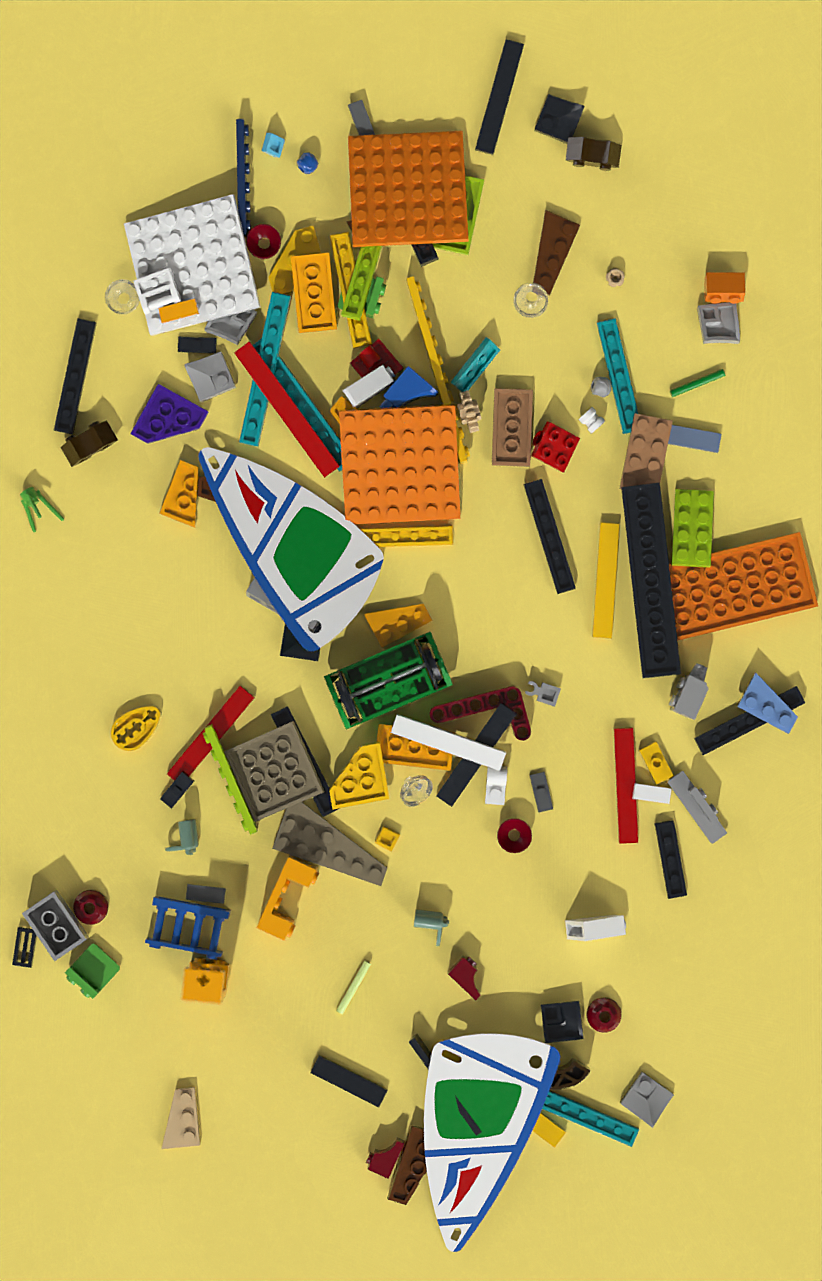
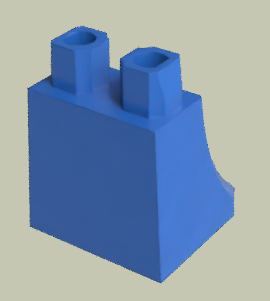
(407, 389)

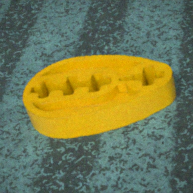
(127, 720)

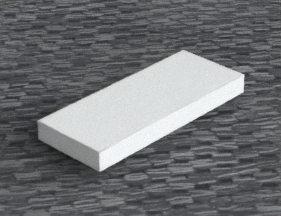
(651, 793)

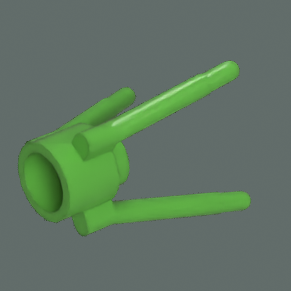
(30, 499)

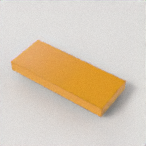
(178, 310)

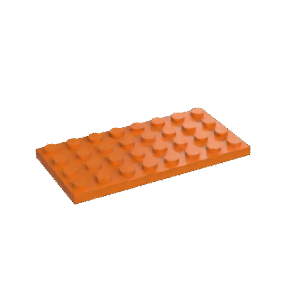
(742, 586)

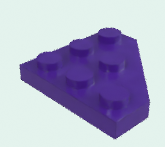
(167, 416)

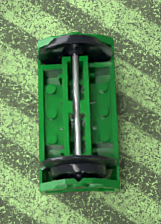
(369, 689)

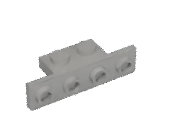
(699, 809)

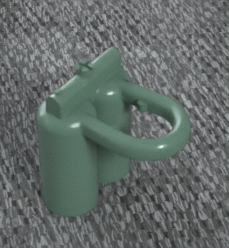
(188, 837)
(431, 920)

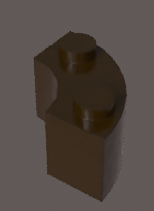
(593, 152)
(95, 439)
(569, 1075)

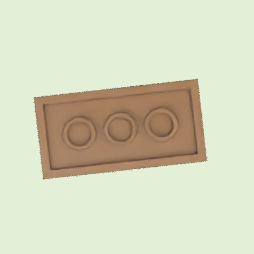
(512, 427)
(646, 450)

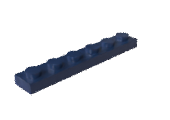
(243, 169)

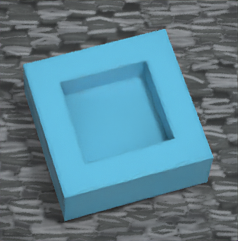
(273, 145)

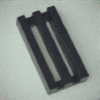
(25, 944)

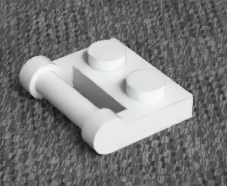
(153, 285)

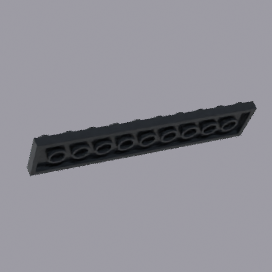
(651, 580)

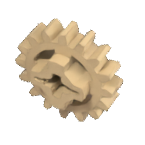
(469, 411)

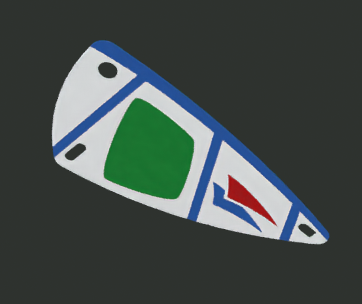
(294, 546)
(503, 1101)

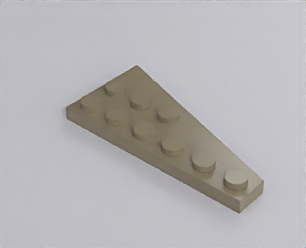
(319, 842)

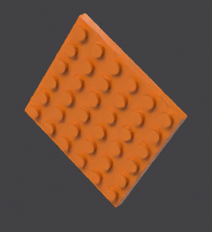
(407, 188)
(400, 464)

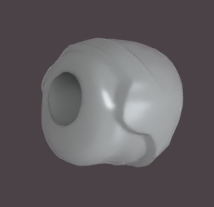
(601, 386)

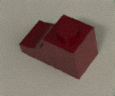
(463, 975)
(384, 1160)

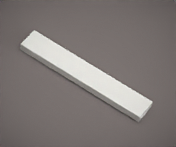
(448, 742)

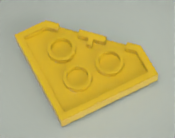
(302, 242)
(361, 779)

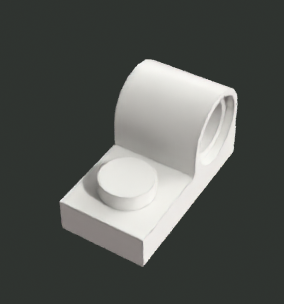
(496, 786)

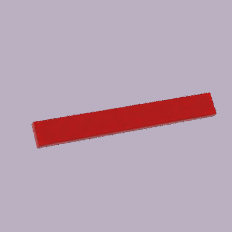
(286, 409)

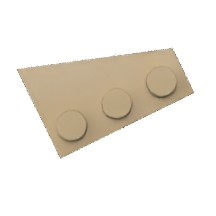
(182, 1124)

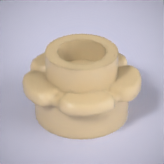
(610, 277)

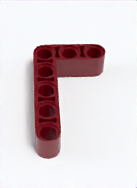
(485, 705)

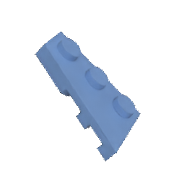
(767, 705)

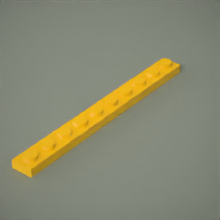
(435, 360)

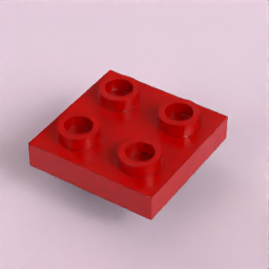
(374, 357)
(554, 446)

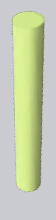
(353, 987)

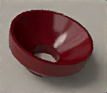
(256, 234)
(518, 845)
(100, 903)
(599, 1005)

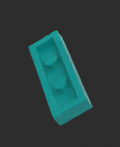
(475, 365)

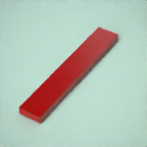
(221, 722)
(625, 785)

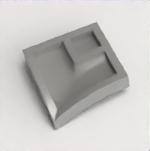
(719, 323)
(231, 327)
(210, 376)
(647, 1099)

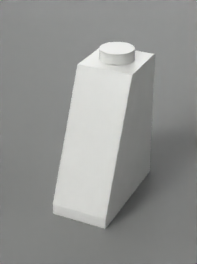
(369, 386)
(595, 927)

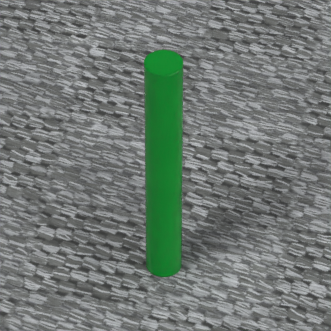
(697, 383)

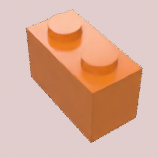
(724, 287)

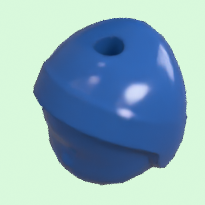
(307, 163)

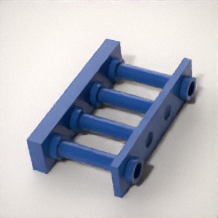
(200, 912)

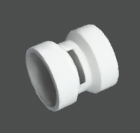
(591, 420)

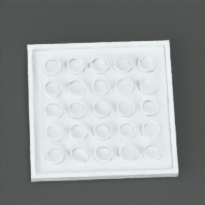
(206, 258)

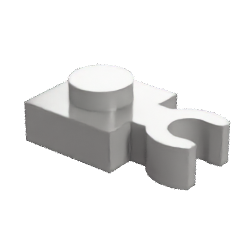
(546, 694)

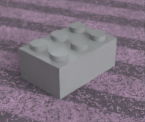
(55, 925)

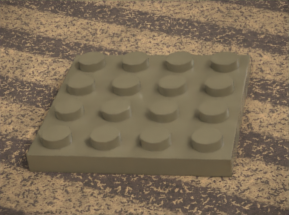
(274, 771)

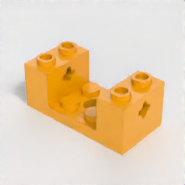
(273, 921)
(203, 983)

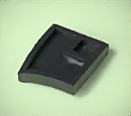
(559, 118)
(292, 648)
(562, 1021)

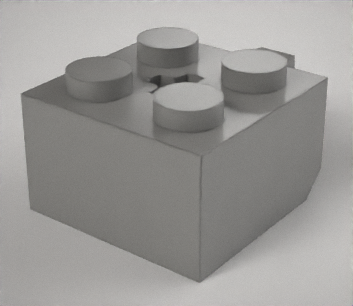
(690, 693)

